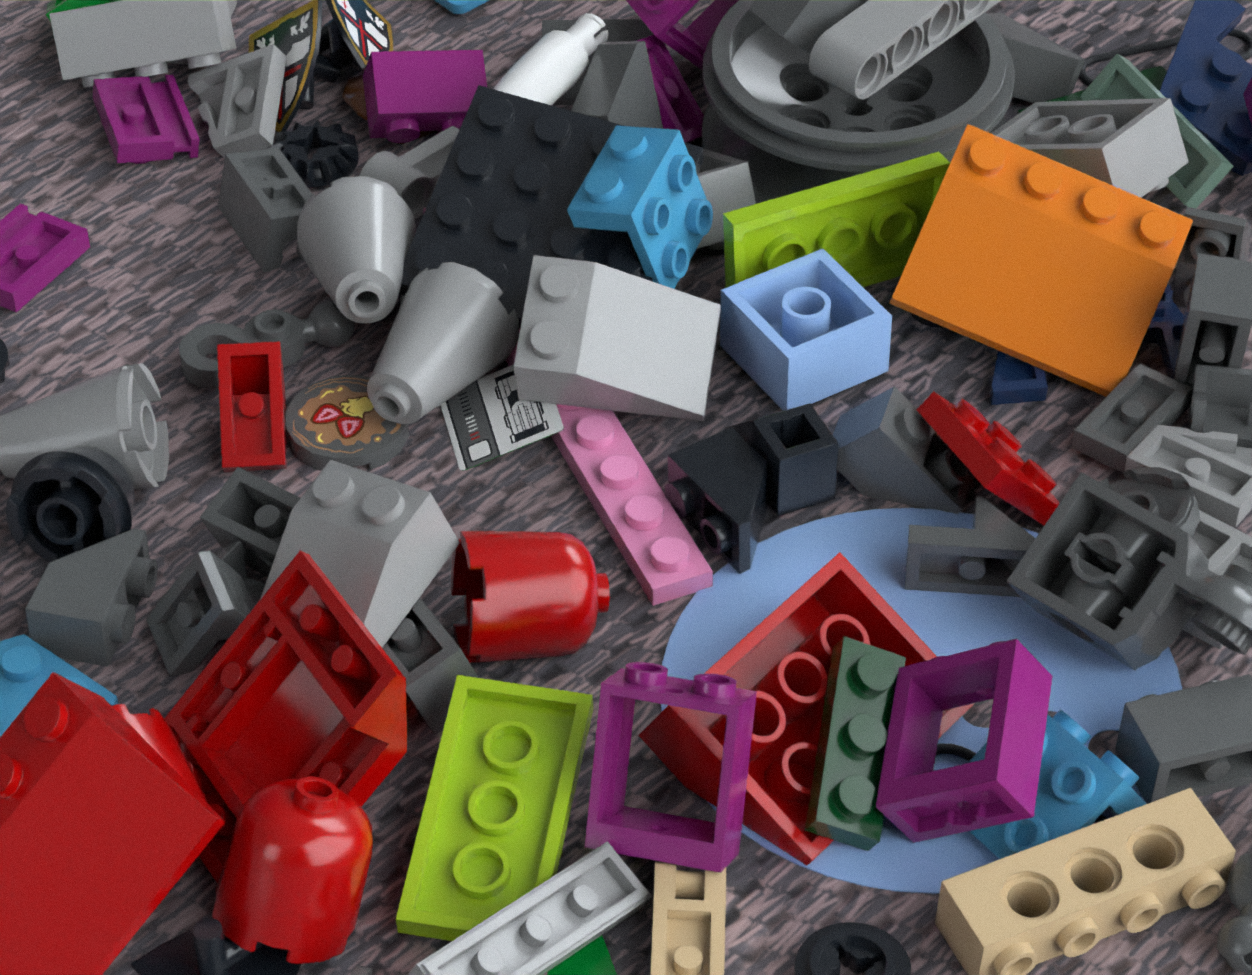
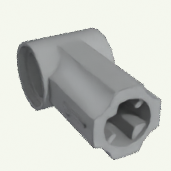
(414, 172)

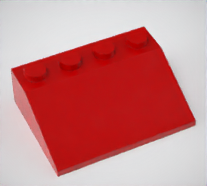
(789, 668)
(86, 833)

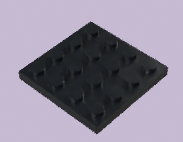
(510, 196)

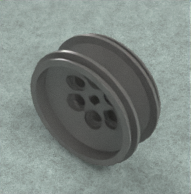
(812, 133)

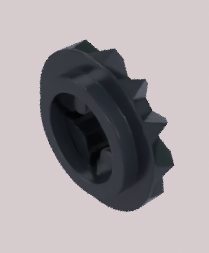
(334, 158)
(856, 946)

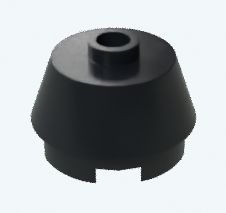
(69, 501)

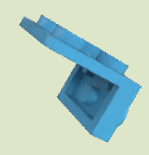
(652, 191)
(1070, 791)

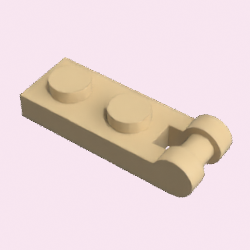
(688, 932)

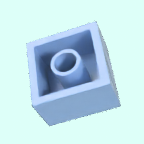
(805, 330)

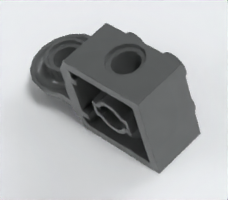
(1129, 578)

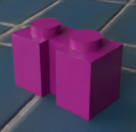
(420, 91)

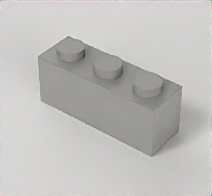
(140, 36)

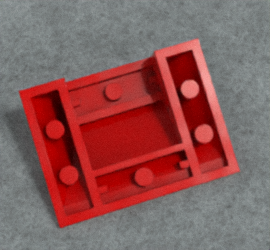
(291, 699)

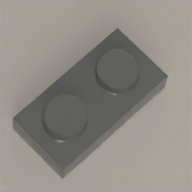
(1129, 415)

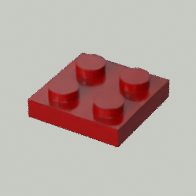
(992, 456)

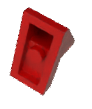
(252, 406)

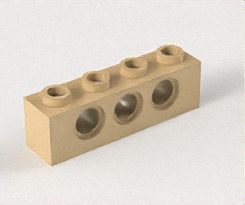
(1085, 887)

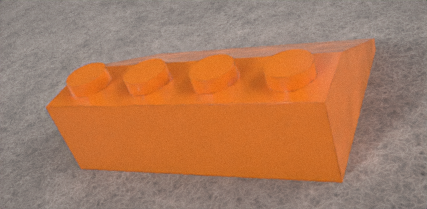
(1041, 261)

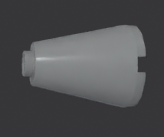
(357, 244)
(441, 342)
(100, 413)

